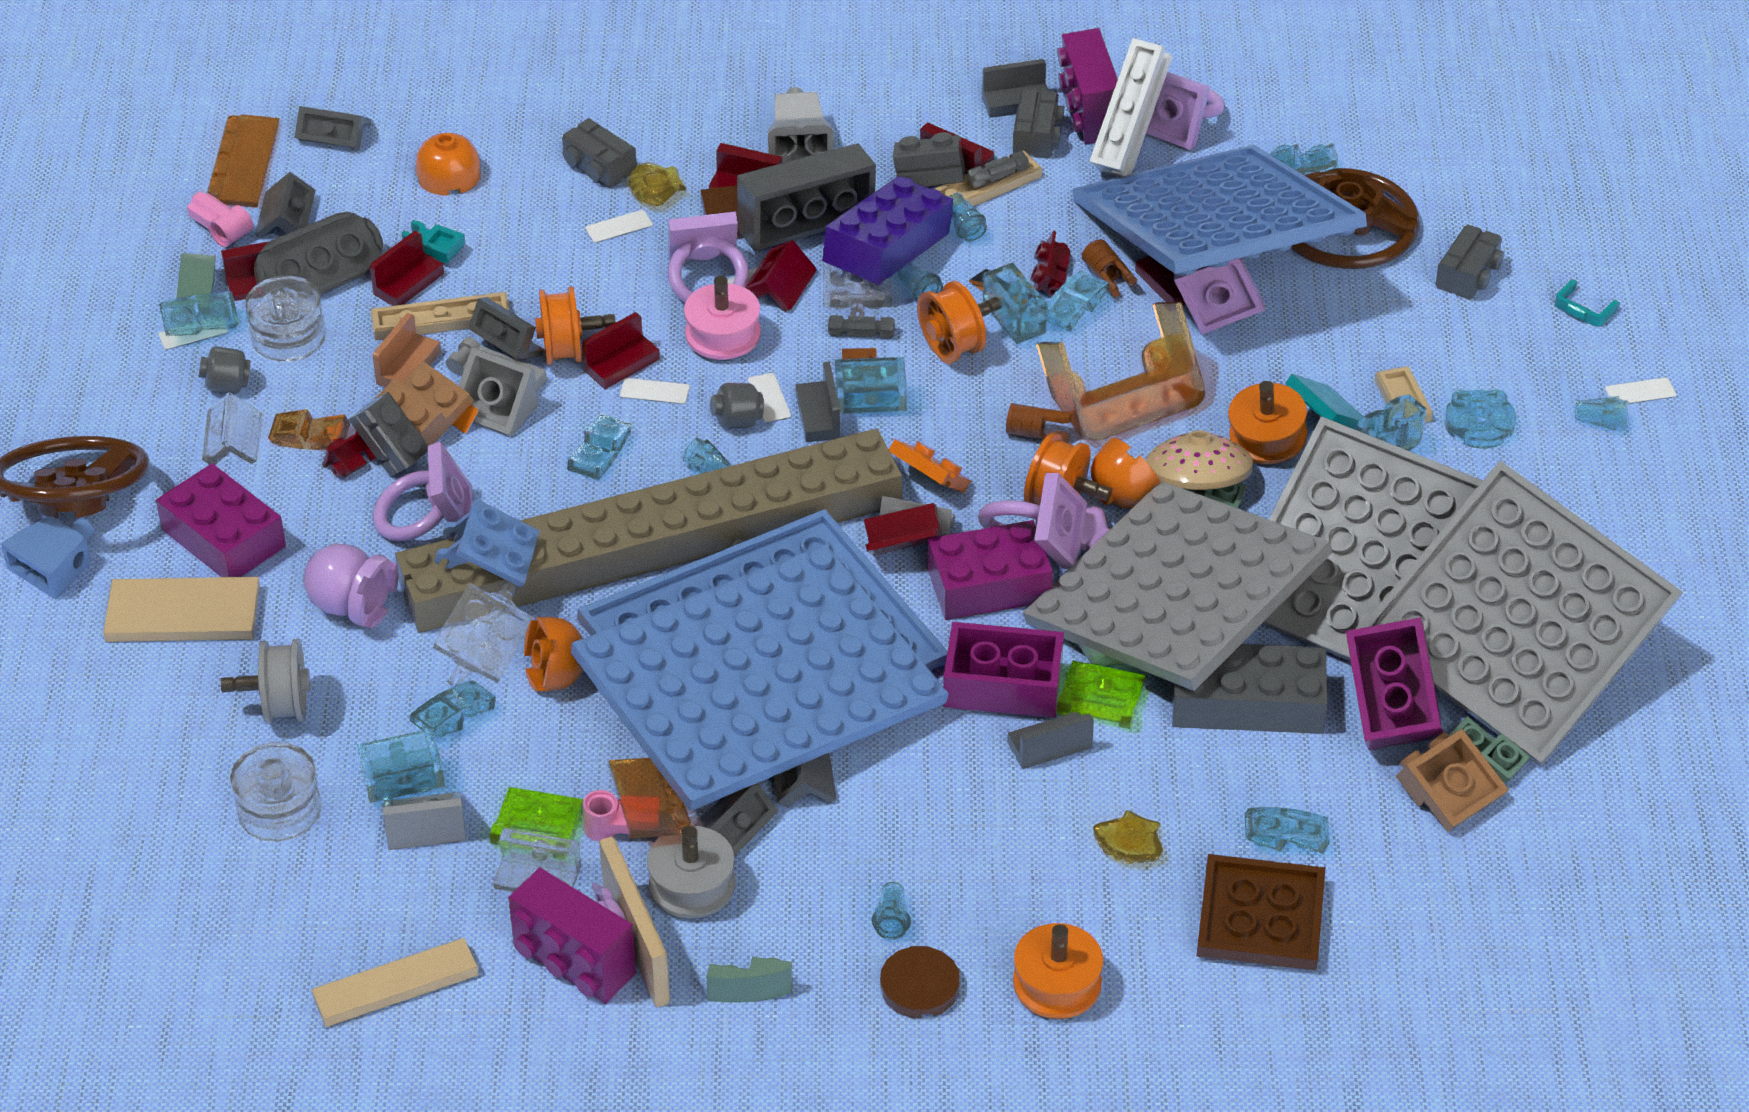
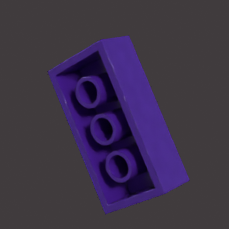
(887, 230)

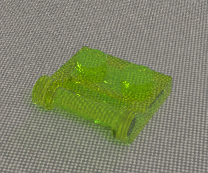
(1101, 692)
(538, 813)

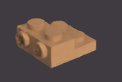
(429, 401)
(1451, 779)

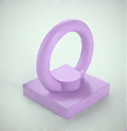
(1181, 110)
(703, 239)
(1220, 295)
(446, 489)
(1057, 518)

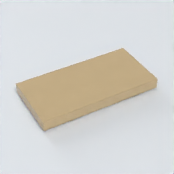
(182, 609)
(648, 948)

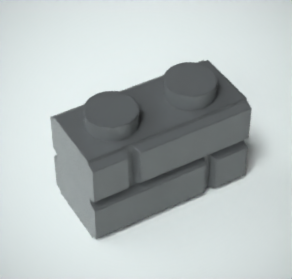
(1036, 123)
(599, 153)
(930, 160)
(1469, 262)
(389, 434)

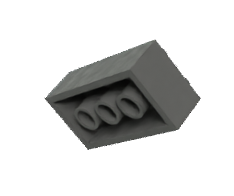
(802, 195)
(1259, 691)

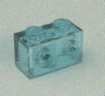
(1022, 309)
(871, 384)
(401, 765)

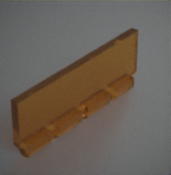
(243, 159)
(647, 799)

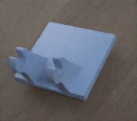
(491, 542)

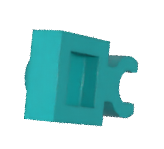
(439, 241)

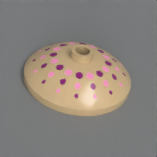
(1200, 461)

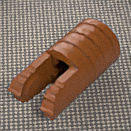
(1107, 265)
(1031, 420)

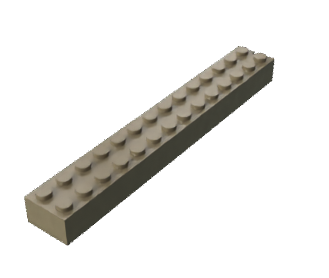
(666, 524)

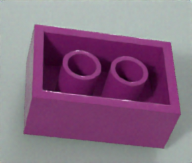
(1087, 79)
(221, 522)
(988, 569)
(1003, 669)
(1394, 683)
(572, 935)

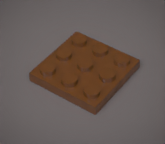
(1261, 912)

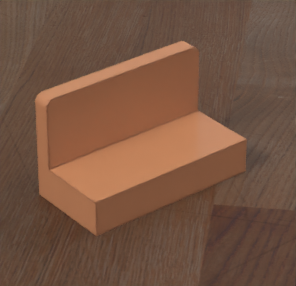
(403, 352)

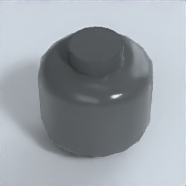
(225, 370)
(737, 405)

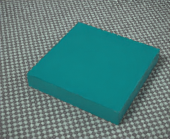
(1325, 401)

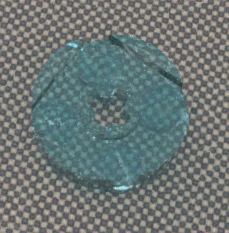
(1463, 415)

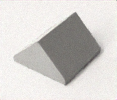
(500, 390)
(424, 820)

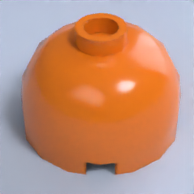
(447, 164)
(1128, 477)
(549, 645)

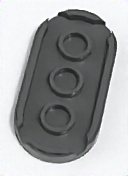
(324, 252)

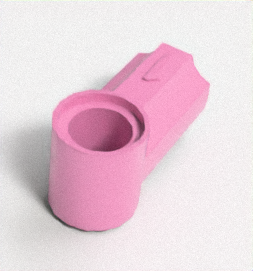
(223, 222)
(602, 816)

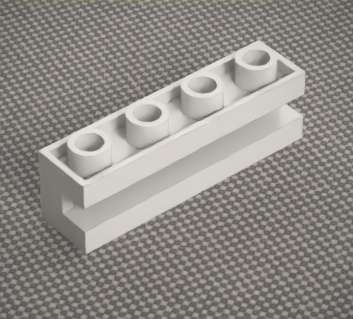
(1131, 108)

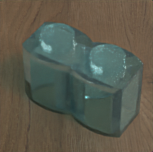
(1398, 424)

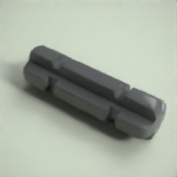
(997, 169)
(865, 327)

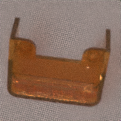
(1166, 387)

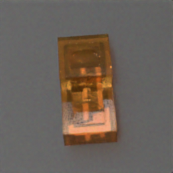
(301, 431)

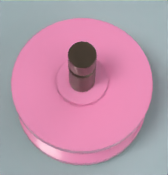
(722, 320)

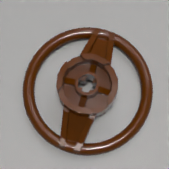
(1365, 192)
(75, 485)

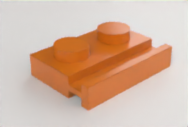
(922, 459)

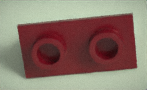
(1052, 265)
(346, 455)

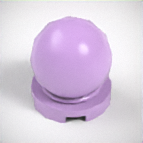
(350, 583)

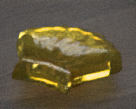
(654, 183)
(1129, 838)

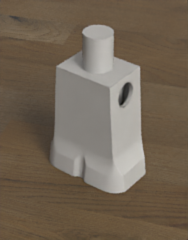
(799, 126)

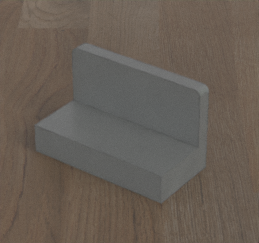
(1004, 82)
(330, 127)
(286, 205)
(504, 329)
(819, 408)
(1052, 739)
(811, 777)
(740, 815)

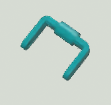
(1581, 312)

